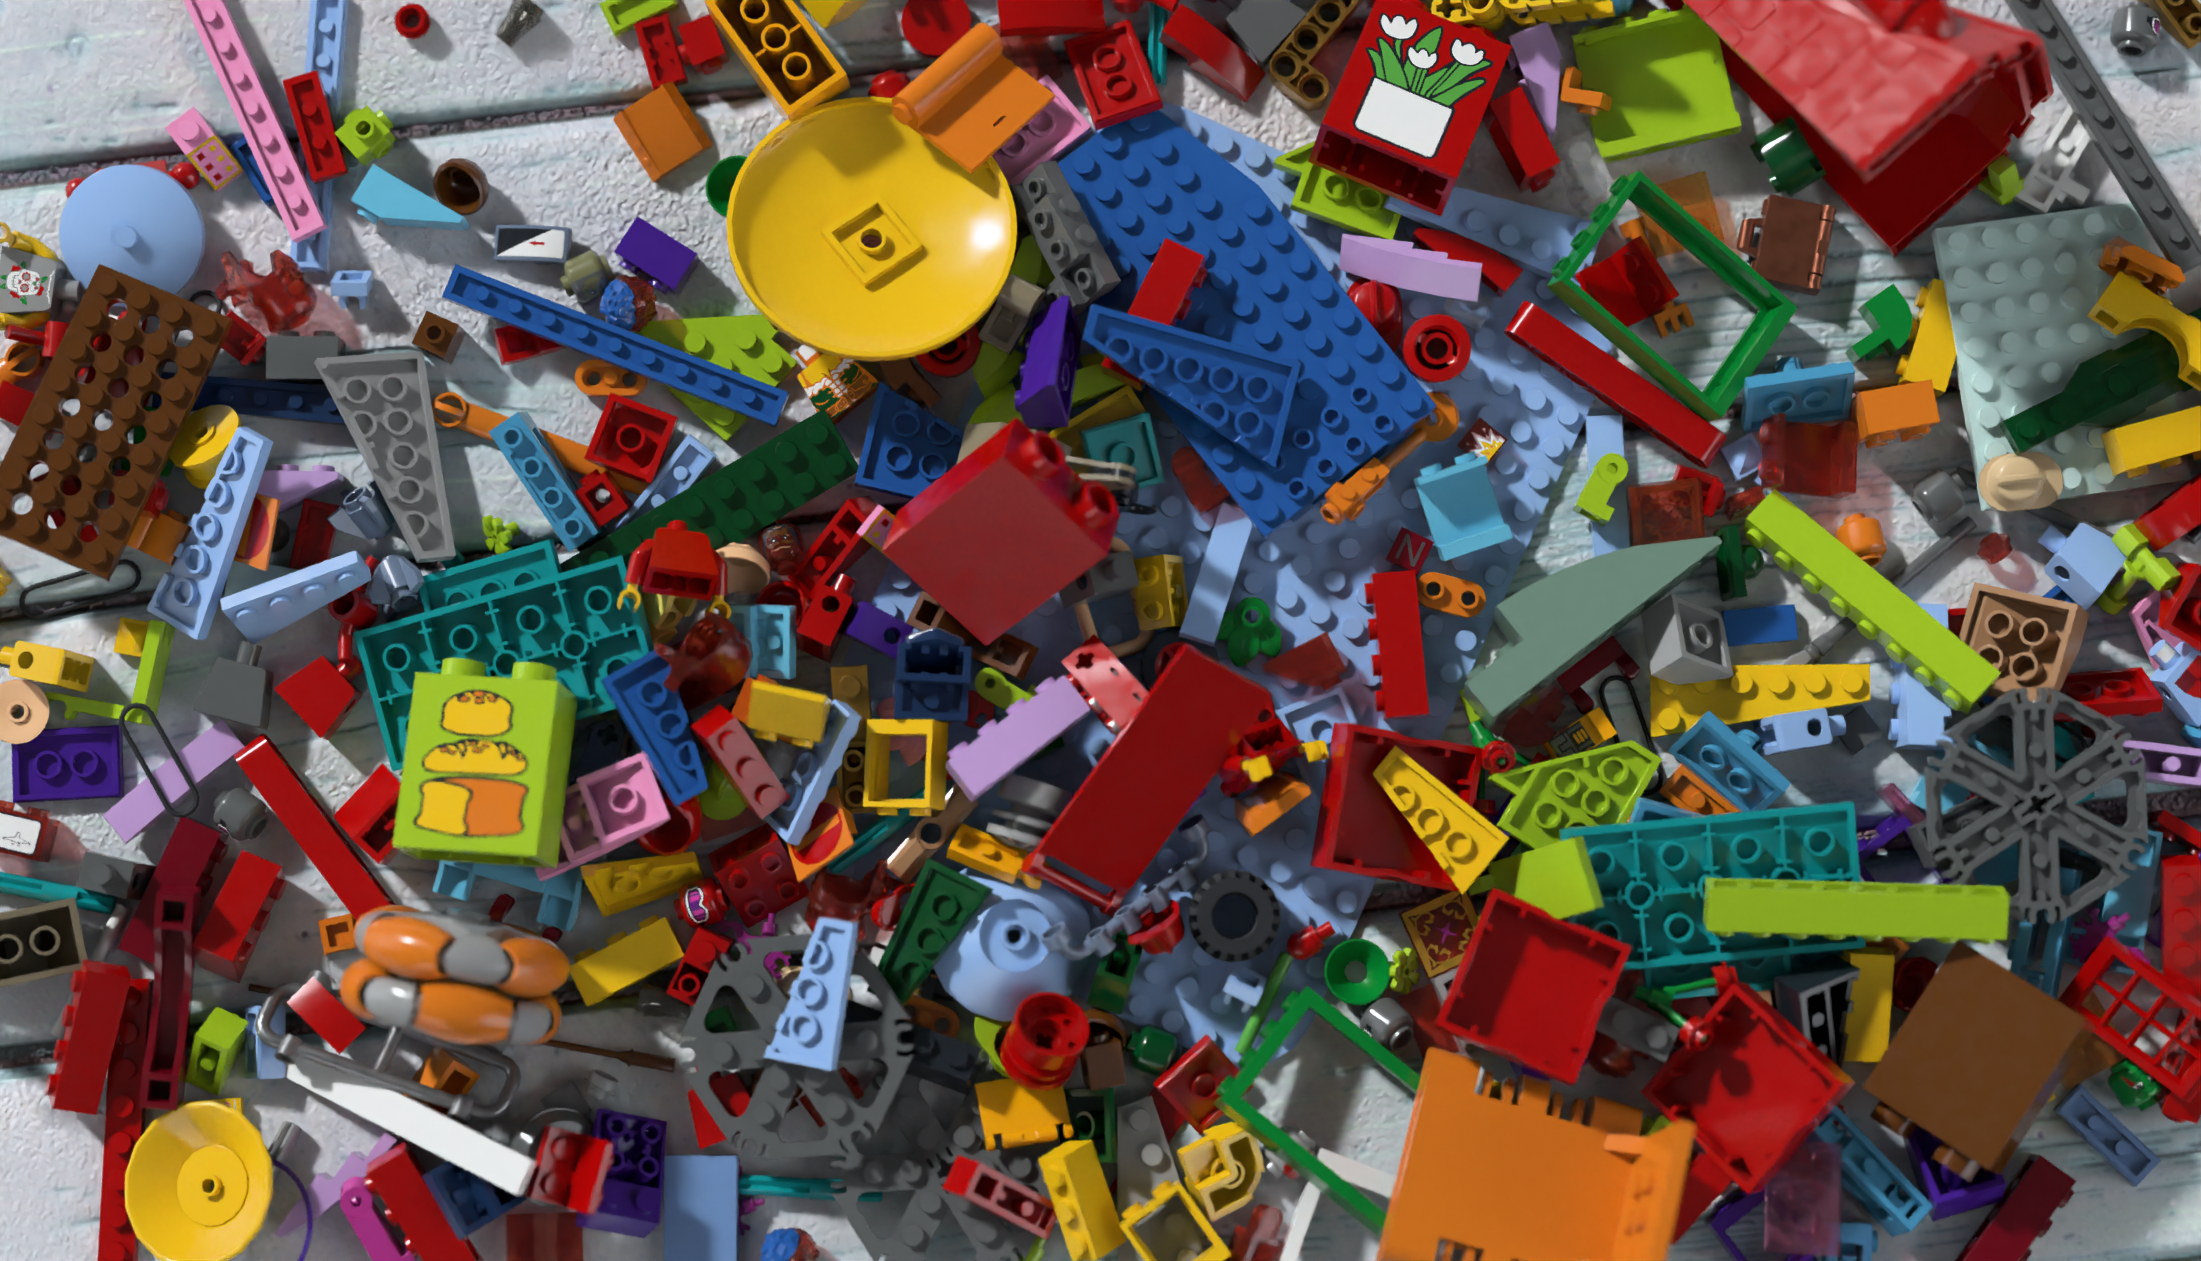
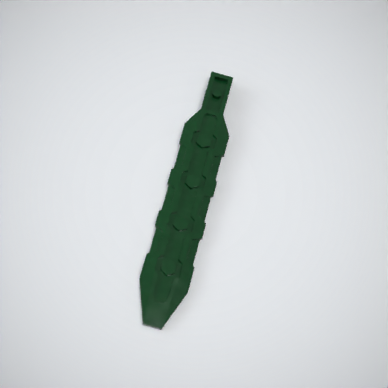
(2103, 392)

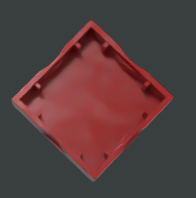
(1360, 824)
(1532, 987)
(1750, 1090)

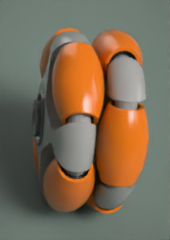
(455, 976)

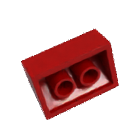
(2182, 606)

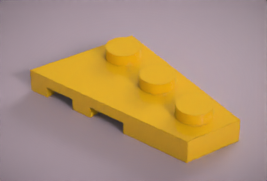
(638, 881)

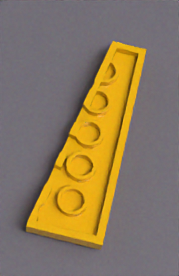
(1756, 694)

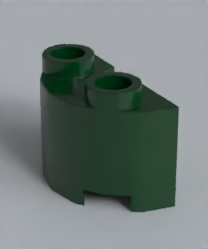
(1788, 156)

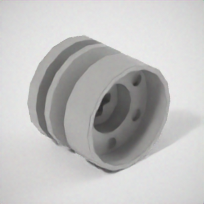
(1030, 812)

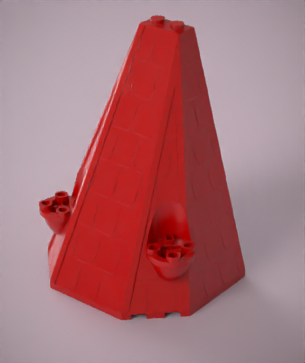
(1888, 94)

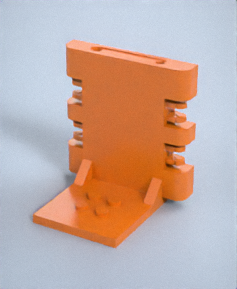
(1524, 1180)

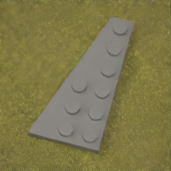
(393, 425)
(1141, 1166)

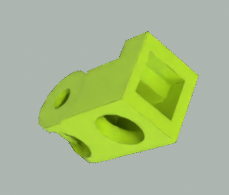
(1597, 490)
(995, 688)

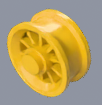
(204, 442)

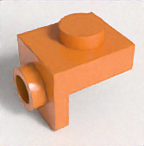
(1586, 101)

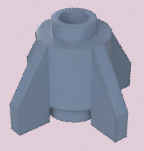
(365, 513)
(395, 585)

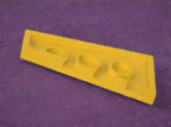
(1448, 825)

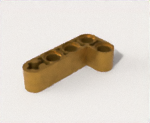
(1302, 59)

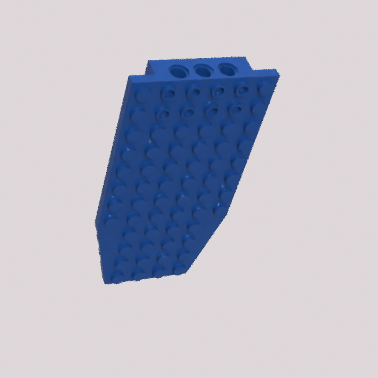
(1260, 292)

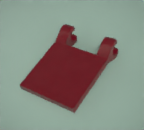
(1590, 666)

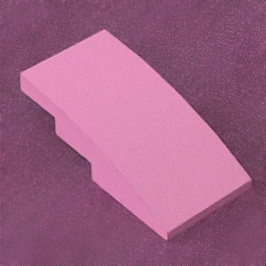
(607, 812)

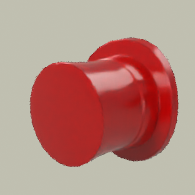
(1436, 348)
(954, 357)

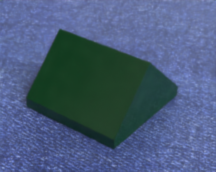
(1093, 1119)

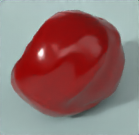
(679, 832)

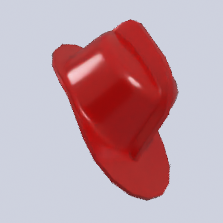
(1381, 307)
(1160, 930)

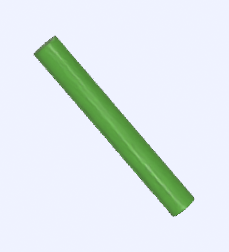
(1264, 1004)

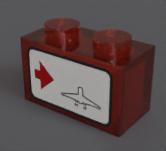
(27, 834)

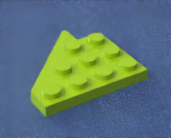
(1337, 198)
(732, 342)
(1574, 791)

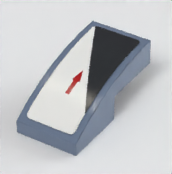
(532, 244)

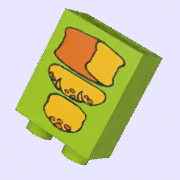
(486, 766)

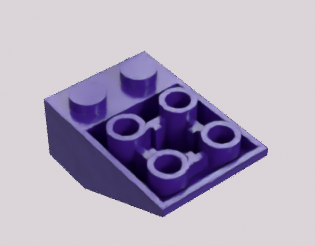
(636, 1175)

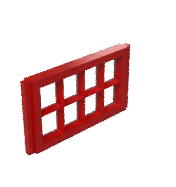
(2091, 974)

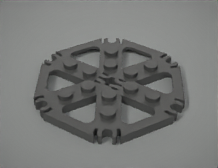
(2065, 785)
(780, 1078)
(913, 1173)

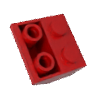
(372, 814)

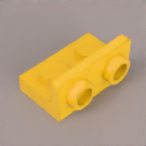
(1161, 592)

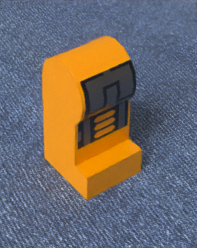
(1581, 735)

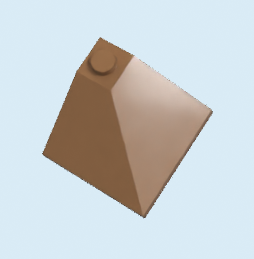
(2023, 637)

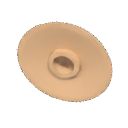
(36, 711)

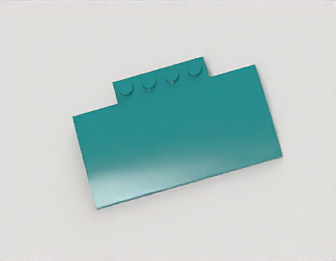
(506, 614)
(1656, 877)

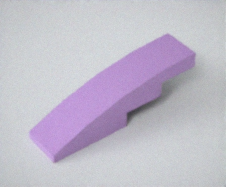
(1410, 268)
(201, 760)
(326, 1190)

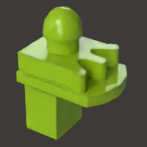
(2002, 181)

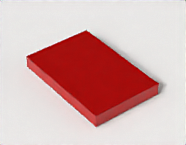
(1113, 75)

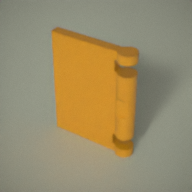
(1021, 1113)

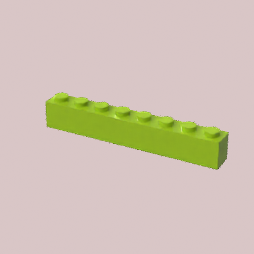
(1870, 602)
(1856, 909)

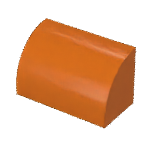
(446, 1073)

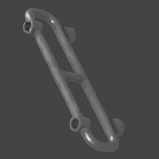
(460, 1106)

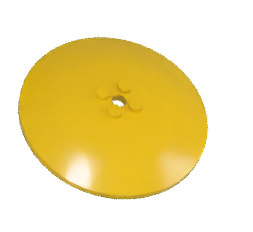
(856, 174)

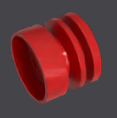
(1044, 1041)

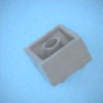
(1685, 642)

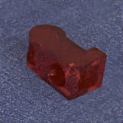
(1196, 484)

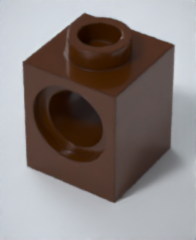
(439, 337)
(1102, 1061)

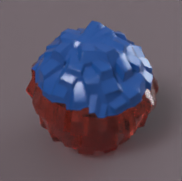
(629, 303)
(789, 1245)

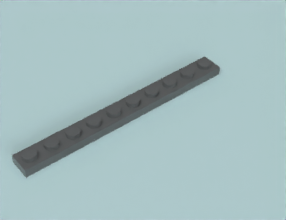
(2111, 134)

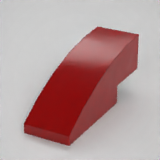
(1050, 17)
(1211, 53)
(1497, 270)

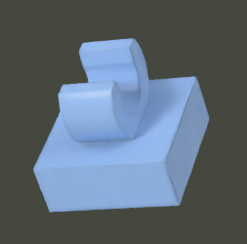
(352, 283)
(1245, 986)

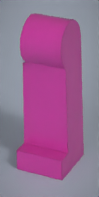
(370, 1223)

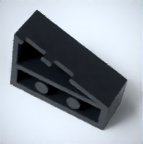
(1818, 1002)

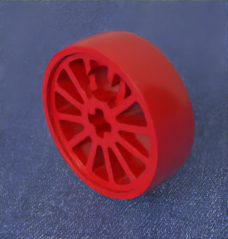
(2172, 515)

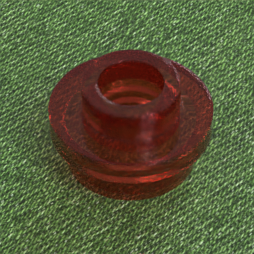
(1994, 547)

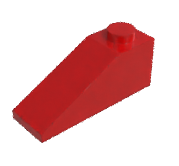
(835, 547)
(1001, 1196)

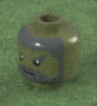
(587, 276)

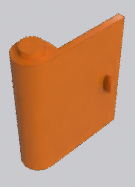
(967, 95)

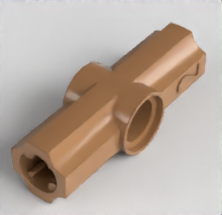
(913, 851)

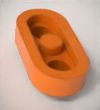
(611, 380)
(1450, 595)
(929, 1012)

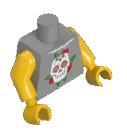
(31, 282)

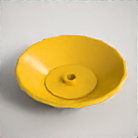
(172, 1176)

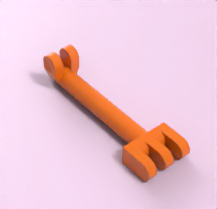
(1669, 312)

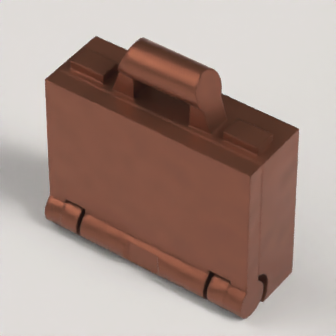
(1789, 243)

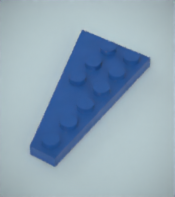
(1218, 382)
(905, 447)

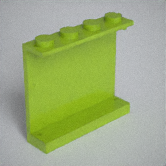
(1662, 83)

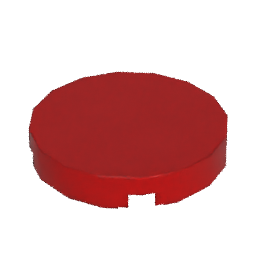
(934, 25)

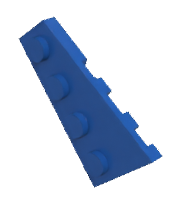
(658, 725)

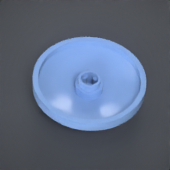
(135, 225)

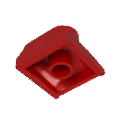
(631, 438)

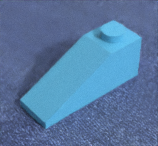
(399, 204)

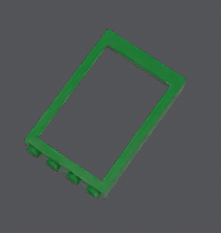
(1772, 307)
(1277, 1140)

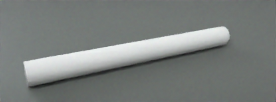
(98, 954)

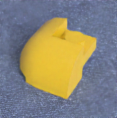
(1222, 1169)

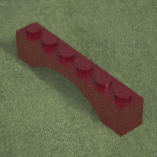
(174, 968)

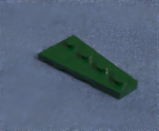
(928, 925)

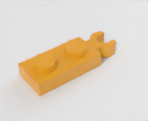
(990, 856)

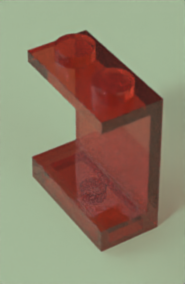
(1808, 457)

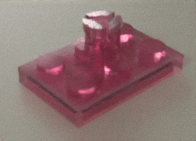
(1805, 1202)

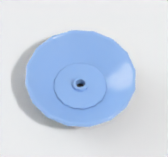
(996, 975)

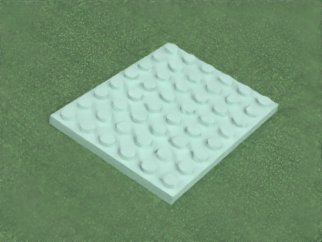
(2023, 328)

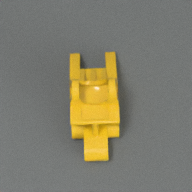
(1494, 13)

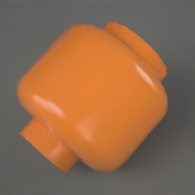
(1863, 537)

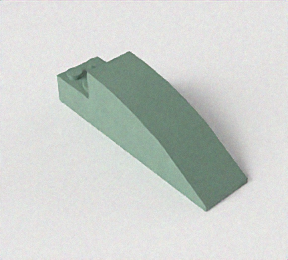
(1571, 615)

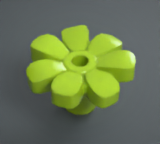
(499, 534)
(1403, 970)

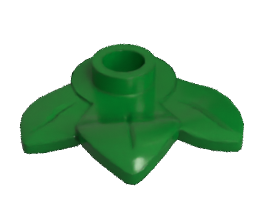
(1248, 637)

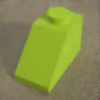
(216, 1050)

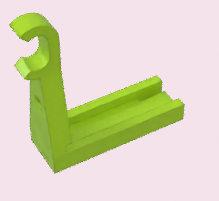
(147, 686)

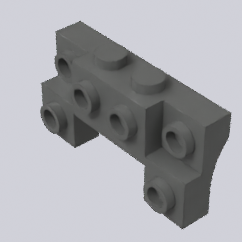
(1064, 237)

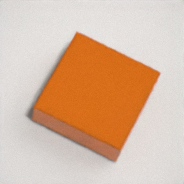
(337, 933)

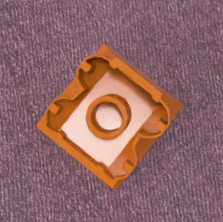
(662, 131)
(2152, 271)
(1270, 802)

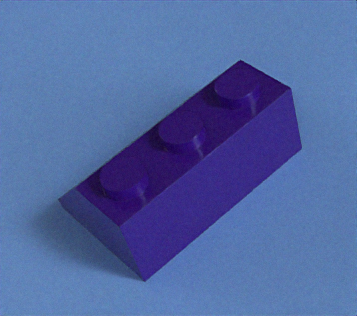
(1050, 366)

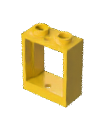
(877, 765)
(1162, 1194)

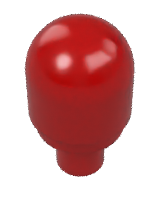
(1308, 941)

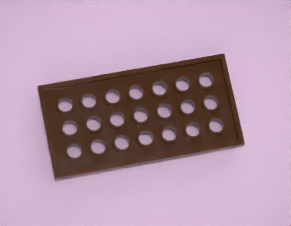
(128, 412)

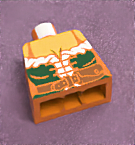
(834, 382)

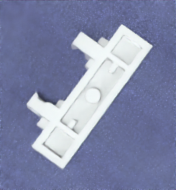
(2052, 171)

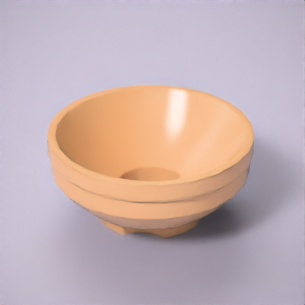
(746, 568)

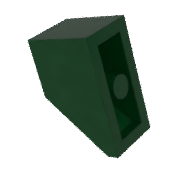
(1115, 975)

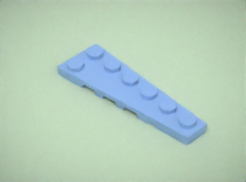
(1516, 230)
(194, 586)

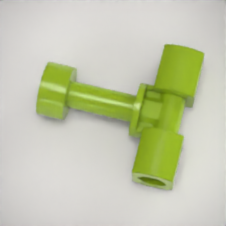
(2139, 565)

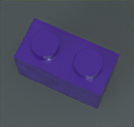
(657, 257)

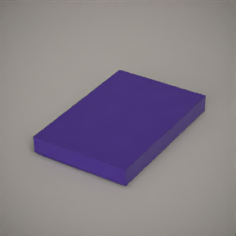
(69, 765)

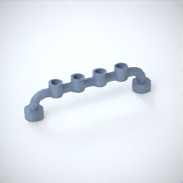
(1153, 897)

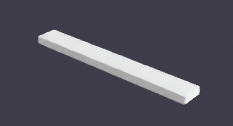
(417, 1124)

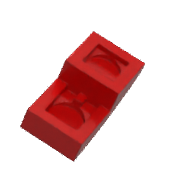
(518, 345)
(326, 1015)

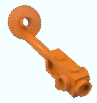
(1349, 498)

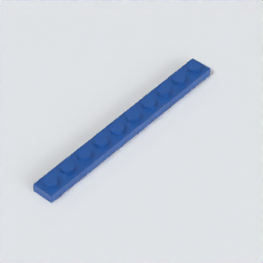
(615, 346)

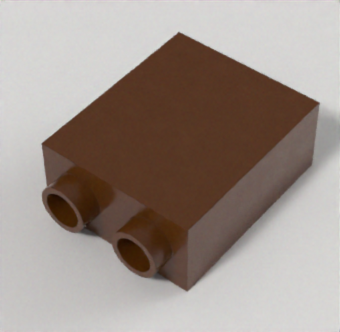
(1975, 1062)

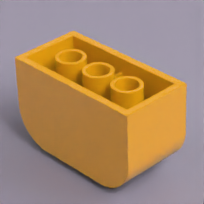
(780, 53)

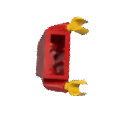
(678, 566)
(1262, 754)

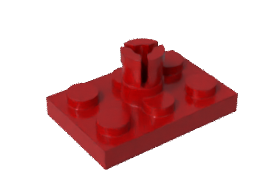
(2111, 694)

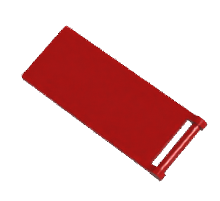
(1149, 778)

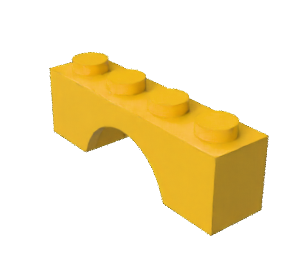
(2131, 306)

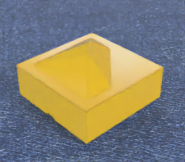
(131, 637)

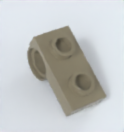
(1012, 313)

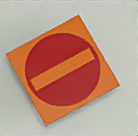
(258, 533)
(826, 838)

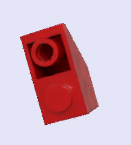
(697, 963)

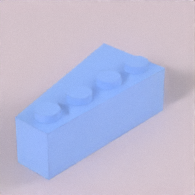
(1918, 709)

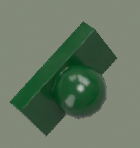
(1735, 563)

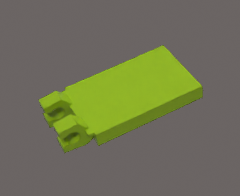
(1549, 877)

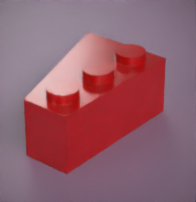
(239, 916)

